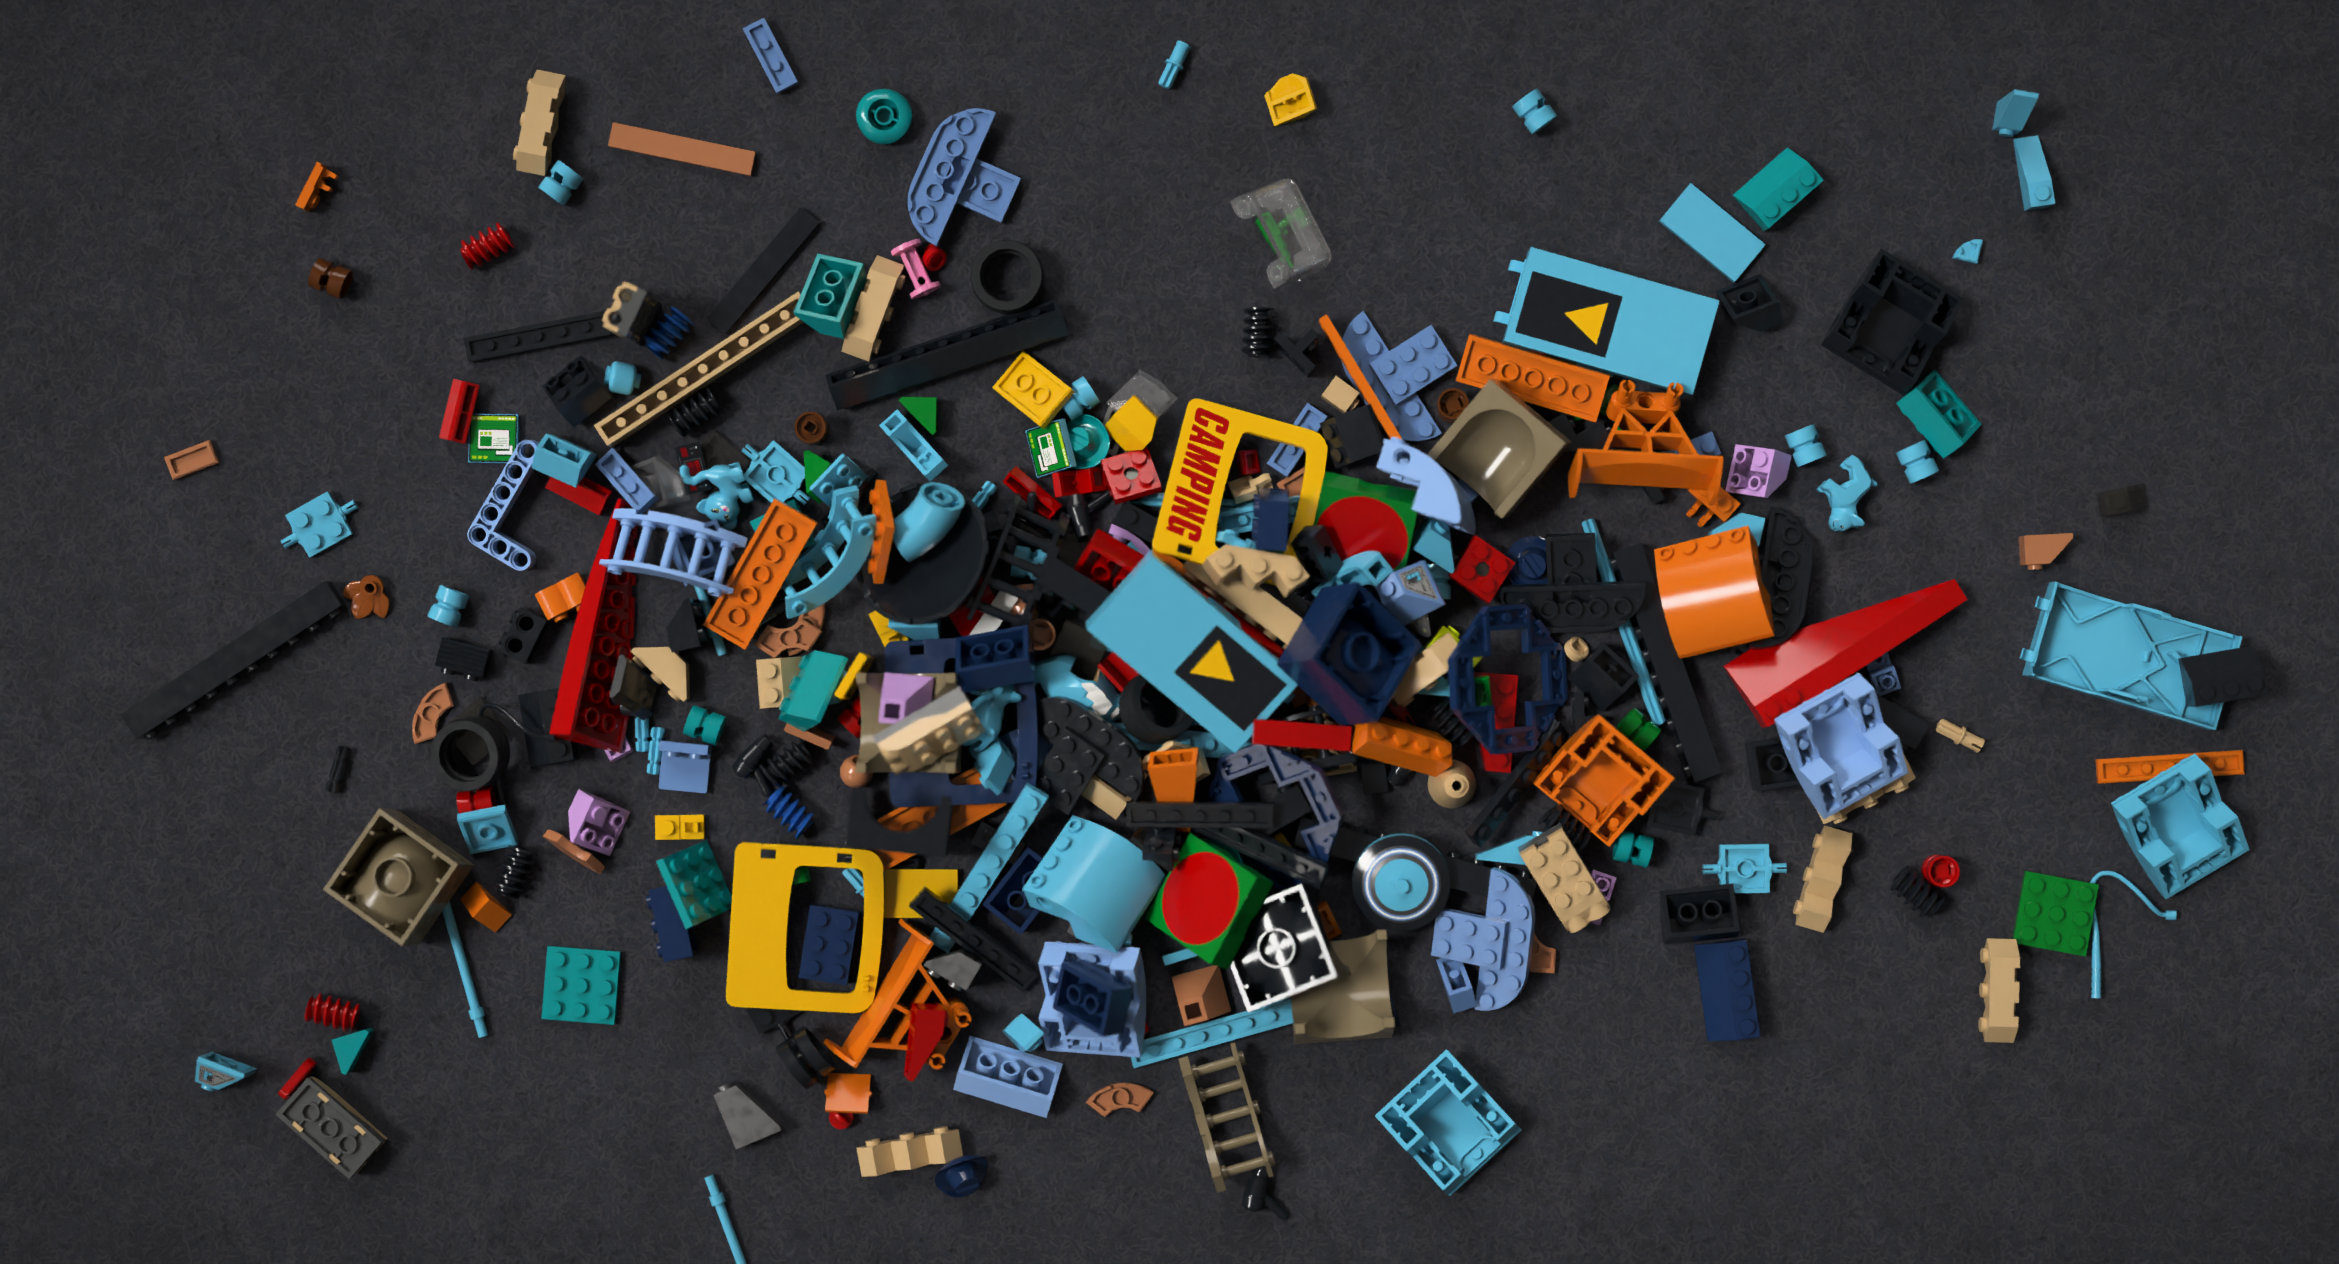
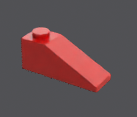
(925, 1031)

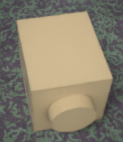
(1341, 395)

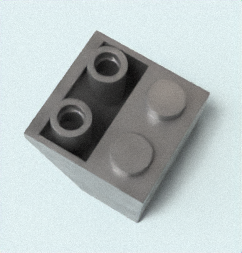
(955, 966)

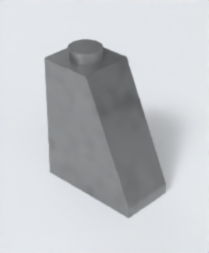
(744, 1115)

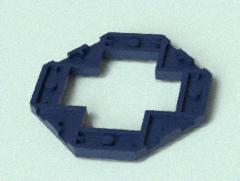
(1477, 643)
(1286, 769)

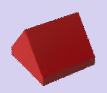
(1248, 462)

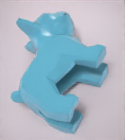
(1845, 497)
(990, 712)

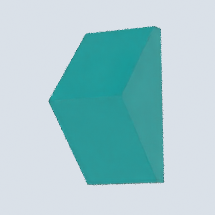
(349, 1048)

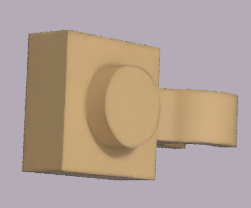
(1245, 487)

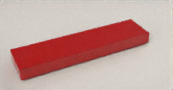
(1301, 734)

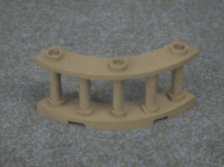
(1206, 1122)

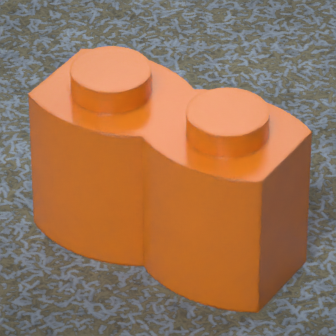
(562, 597)

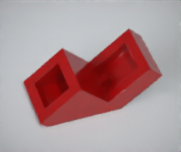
(1079, 481)

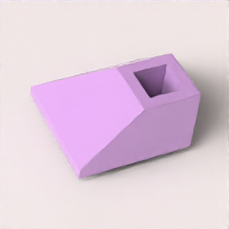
(1757, 471)
(903, 696)
(595, 822)

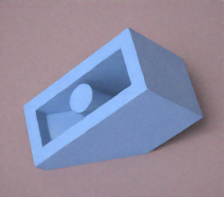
(1456, 984)

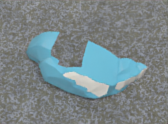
(1058, 681)

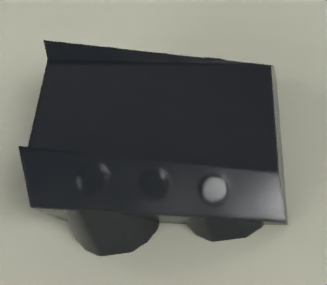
(632, 689)

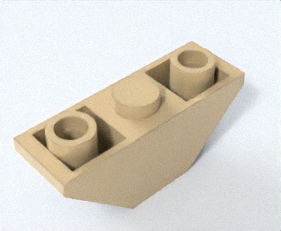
(666, 669)

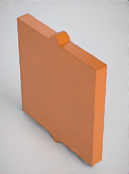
(848, 1093)

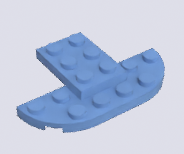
(954, 176)
(1399, 374)
(1494, 942)

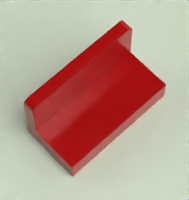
(1117, 671)

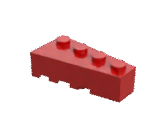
(1504, 701)

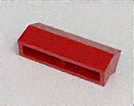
(459, 411)
(1030, 485)
(586, 494)

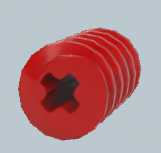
(486, 245)
(332, 1013)

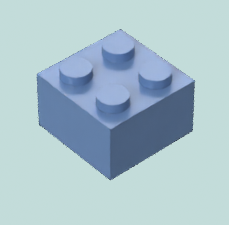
(710, 557)

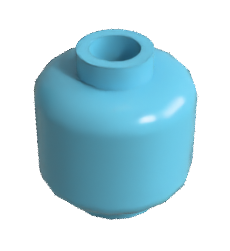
(622, 378)

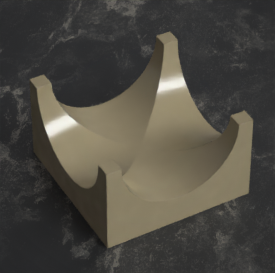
(870, 756)
(1350, 1006)

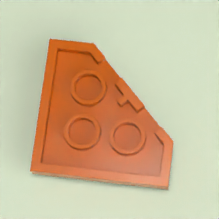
(883, 531)

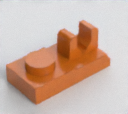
(309, 196)

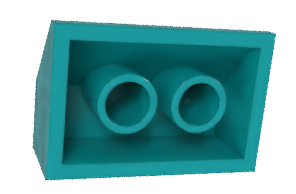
(1777, 188)
(831, 294)
(1939, 414)
(811, 689)

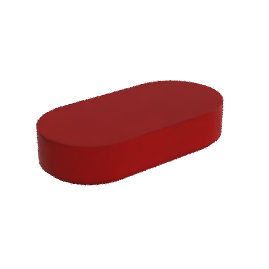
(297, 1078)

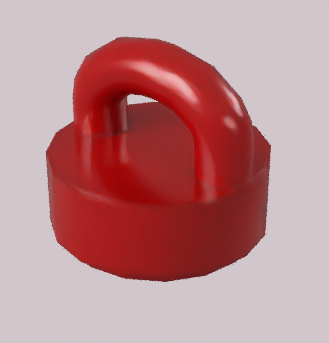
(933, 258)
(840, 1120)

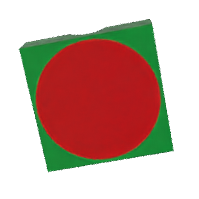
(1367, 518)
(1208, 901)

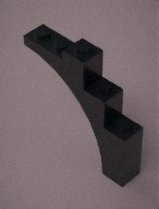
(1595, 438)

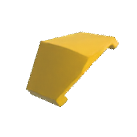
(1290, 99)
(1132, 425)

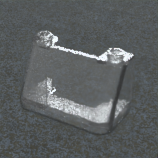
(1289, 228)

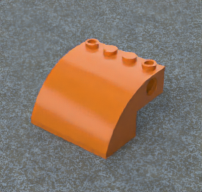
(1713, 592)
(1602, 779)

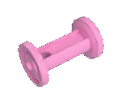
(915, 268)

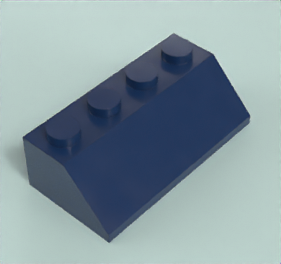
(1727, 990)

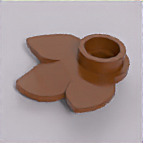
(367, 601)

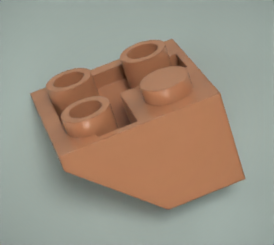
(1201, 994)

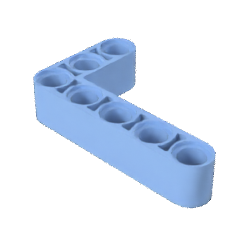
(503, 507)

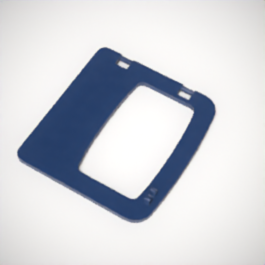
(927, 788)

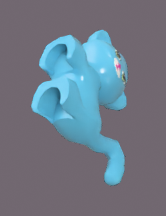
(722, 503)

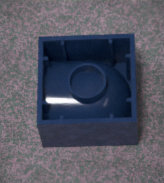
(1349, 654)

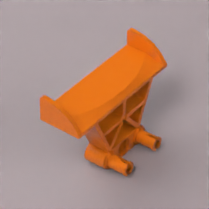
(1645, 467)
(887, 997)

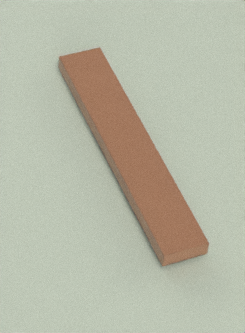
(682, 149)

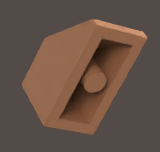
(2041, 549)

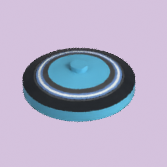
(1401, 882)

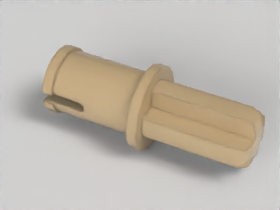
(1959, 735)

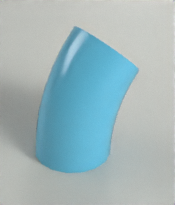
(927, 519)

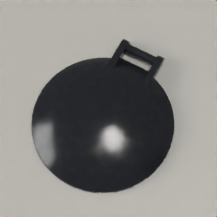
(938, 579)

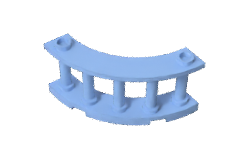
(675, 526)

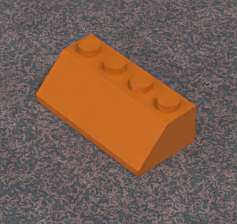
(1402, 746)

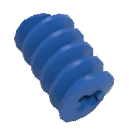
(667, 332)
(789, 811)

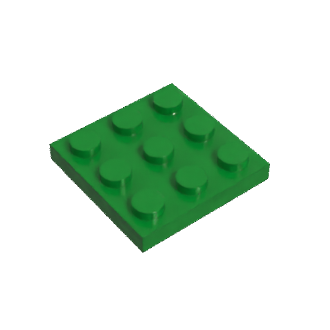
(2055, 913)

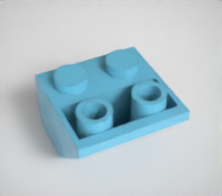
(562, 459)

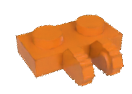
(1723, 506)

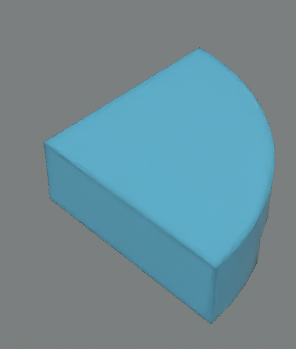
(1969, 251)

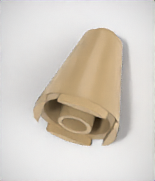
(1441, 786)

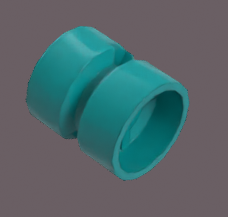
(704, 725)
(1624, 847)

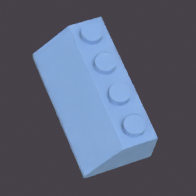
(1007, 1076)

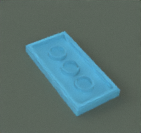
(1712, 232)

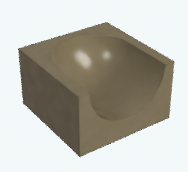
(1500, 447)
(398, 877)

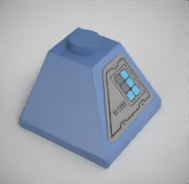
(1410, 593)

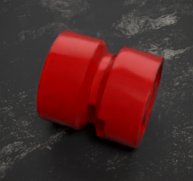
(852, 718)
(469, 801)
(1940, 870)

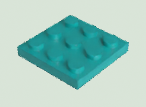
(695, 884)
(581, 985)

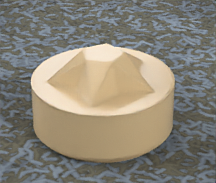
(1576, 649)

